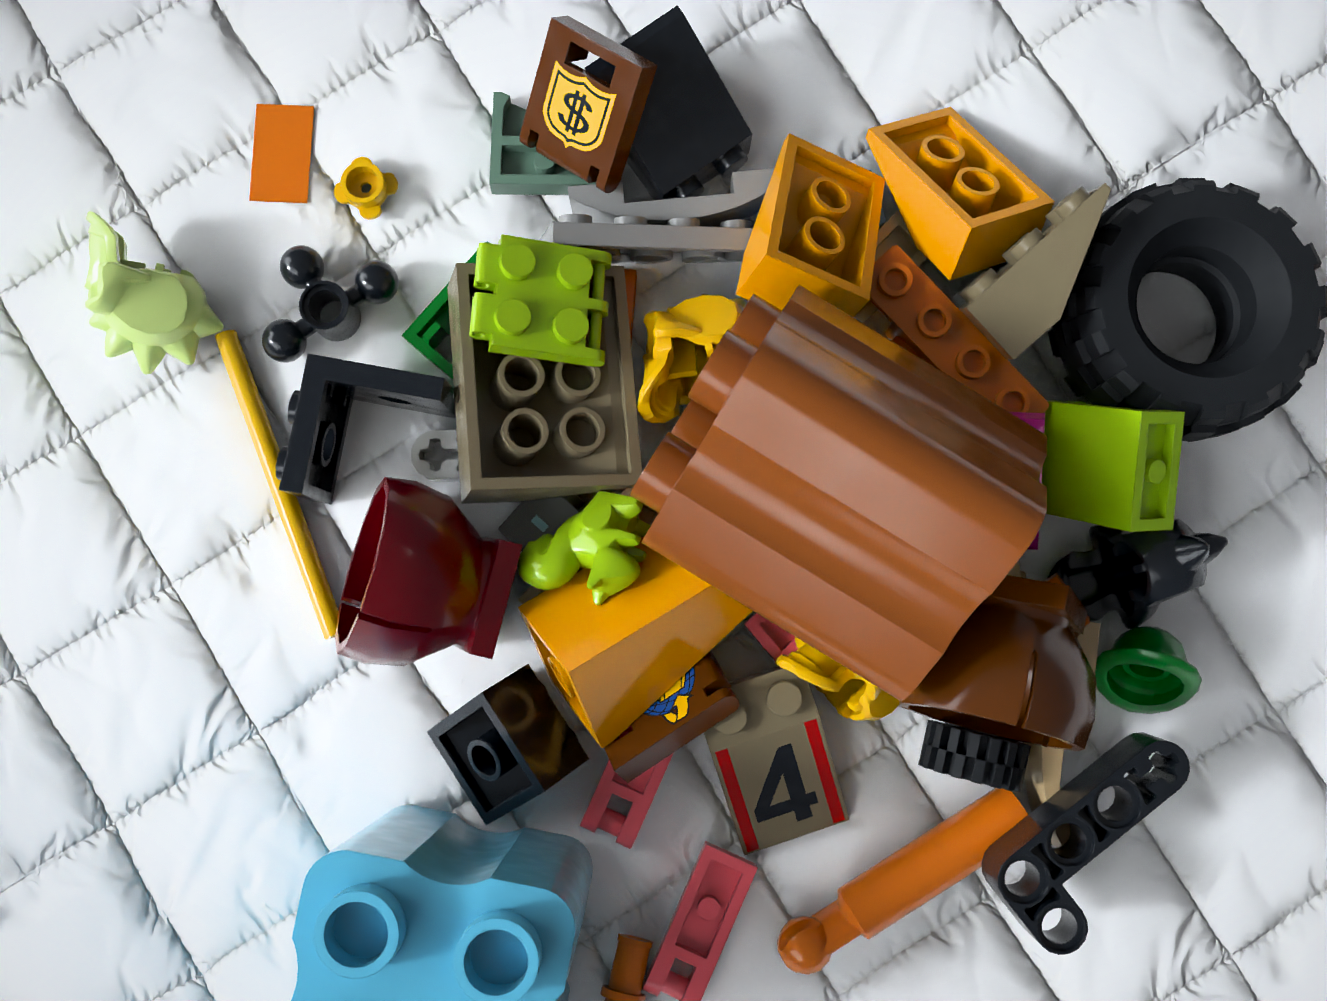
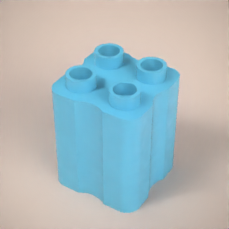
(441, 913)

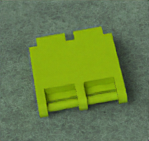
(540, 300)

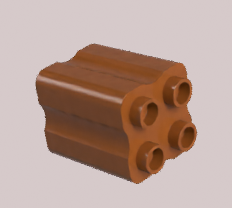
(844, 488)

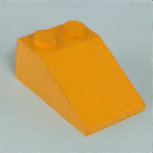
(956, 191)
(814, 230)

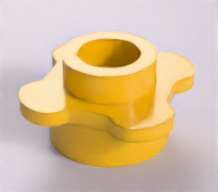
(356, 175)

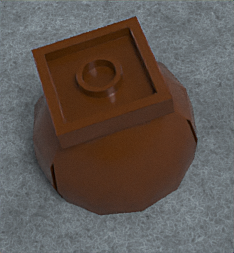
(1016, 669)

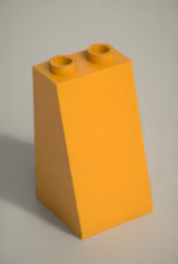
(632, 647)

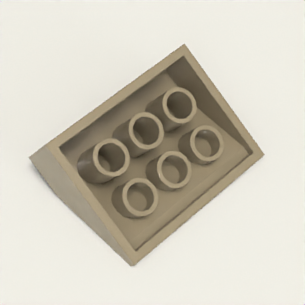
(541, 423)

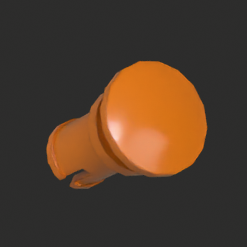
(628, 969)

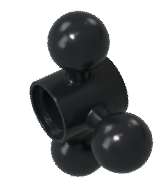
(304, 269)

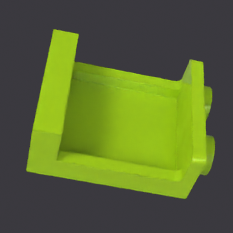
(1112, 465)

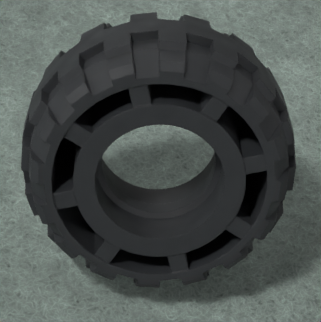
(1246, 267)

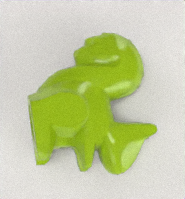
(594, 539)

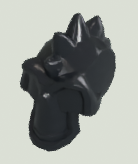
(1137, 569)

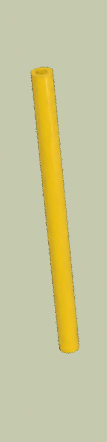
(286, 503)

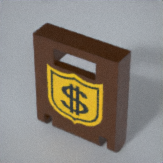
(577, 115)

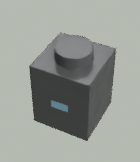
(539, 517)

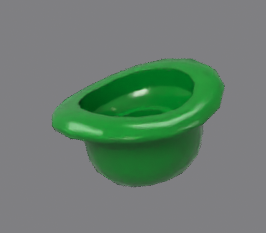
(1146, 672)

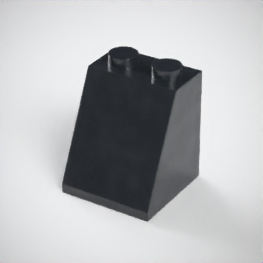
(689, 117)

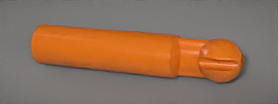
(900, 882)

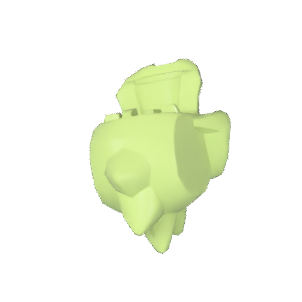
(143, 306)

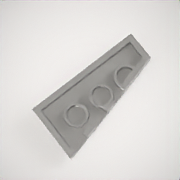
(654, 242)

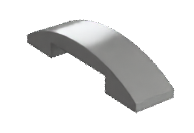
(745, 199)

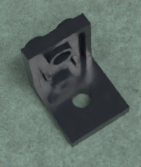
(323, 410)

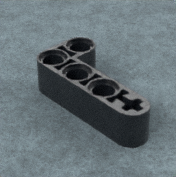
(1090, 834)

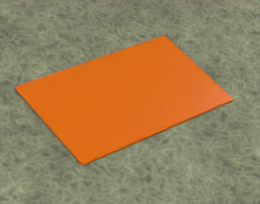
(281, 153)

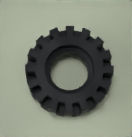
(974, 756)

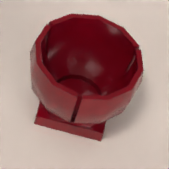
(422, 580)

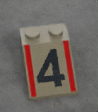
(775, 762)

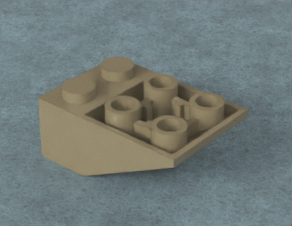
(1035, 284)

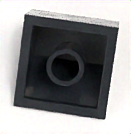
(508, 744)

